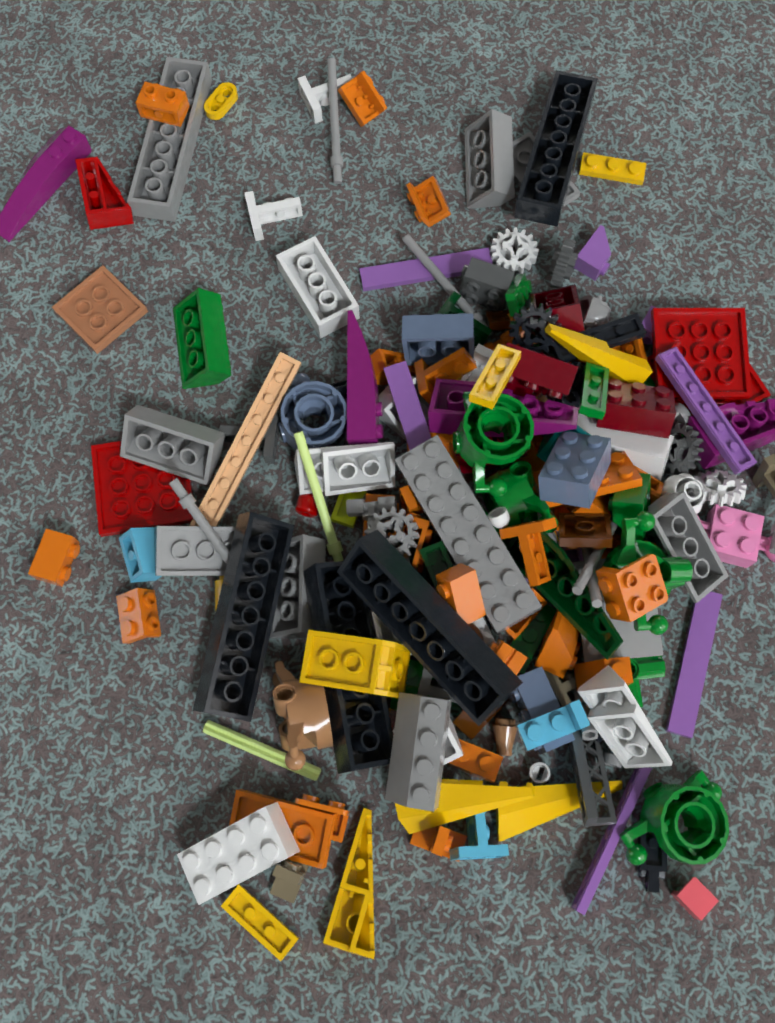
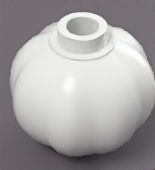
(690, 485)

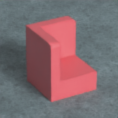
(695, 898)

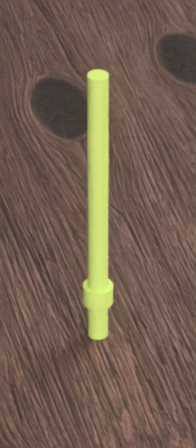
(334, 546)

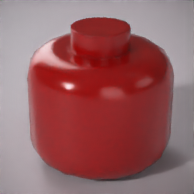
(306, 506)

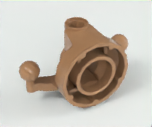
(305, 713)

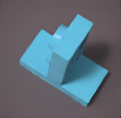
(552, 725)
(478, 838)

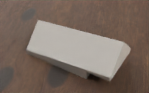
(644, 451)
(349, 468)
(622, 721)

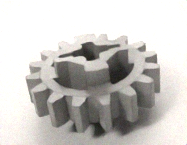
(396, 525)

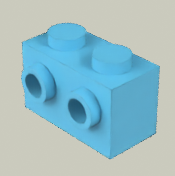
(139, 553)

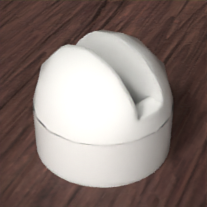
(499, 517)
(534, 772)

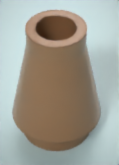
(504, 734)

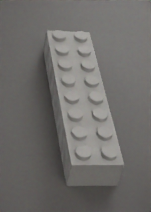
(170, 148)
(467, 532)

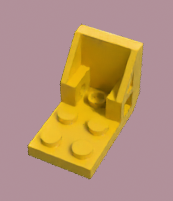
(355, 663)

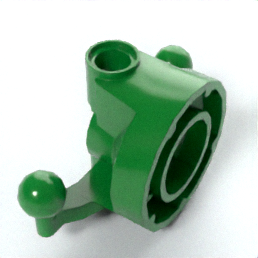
(476, 449)
(519, 496)
(673, 569)
(701, 814)

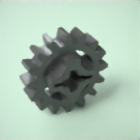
(563, 263)
(683, 450)

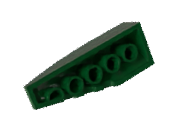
(577, 609)

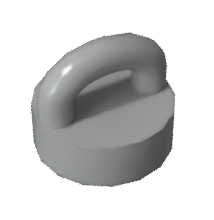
(682, 414)

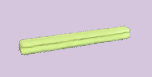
(257, 748)

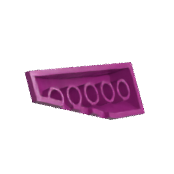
(42, 178)
(362, 389)
(448, 410)
(751, 421)

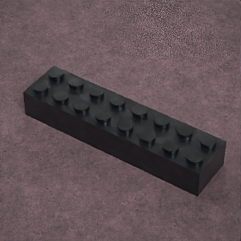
(555, 149)
(244, 617)
(428, 627)
(357, 719)

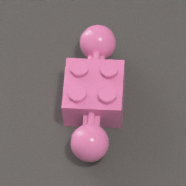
(736, 535)

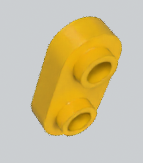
(219, 102)

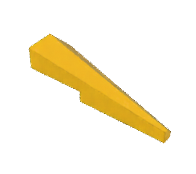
(596, 351)
(461, 800)
(353, 912)

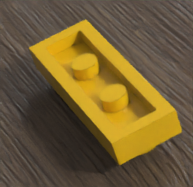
(612, 168)
(495, 376)
(260, 922)

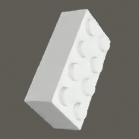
(317, 286)
(238, 852)

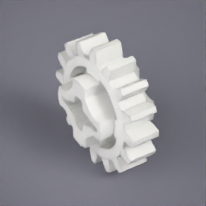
(524, 247)
(722, 488)

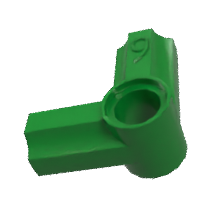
(645, 668)

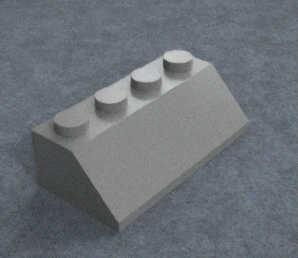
(489, 161)
(171, 444)
(686, 538)
(293, 610)
(418, 751)

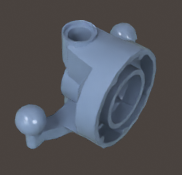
(309, 399)

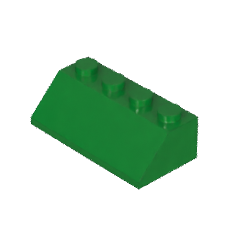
(201, 339)

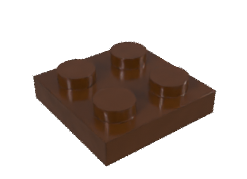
(585, 530)

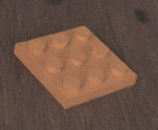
(99, 309)

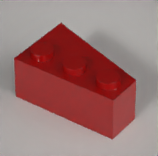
(101, 198)

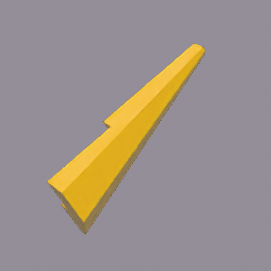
(547, 804)

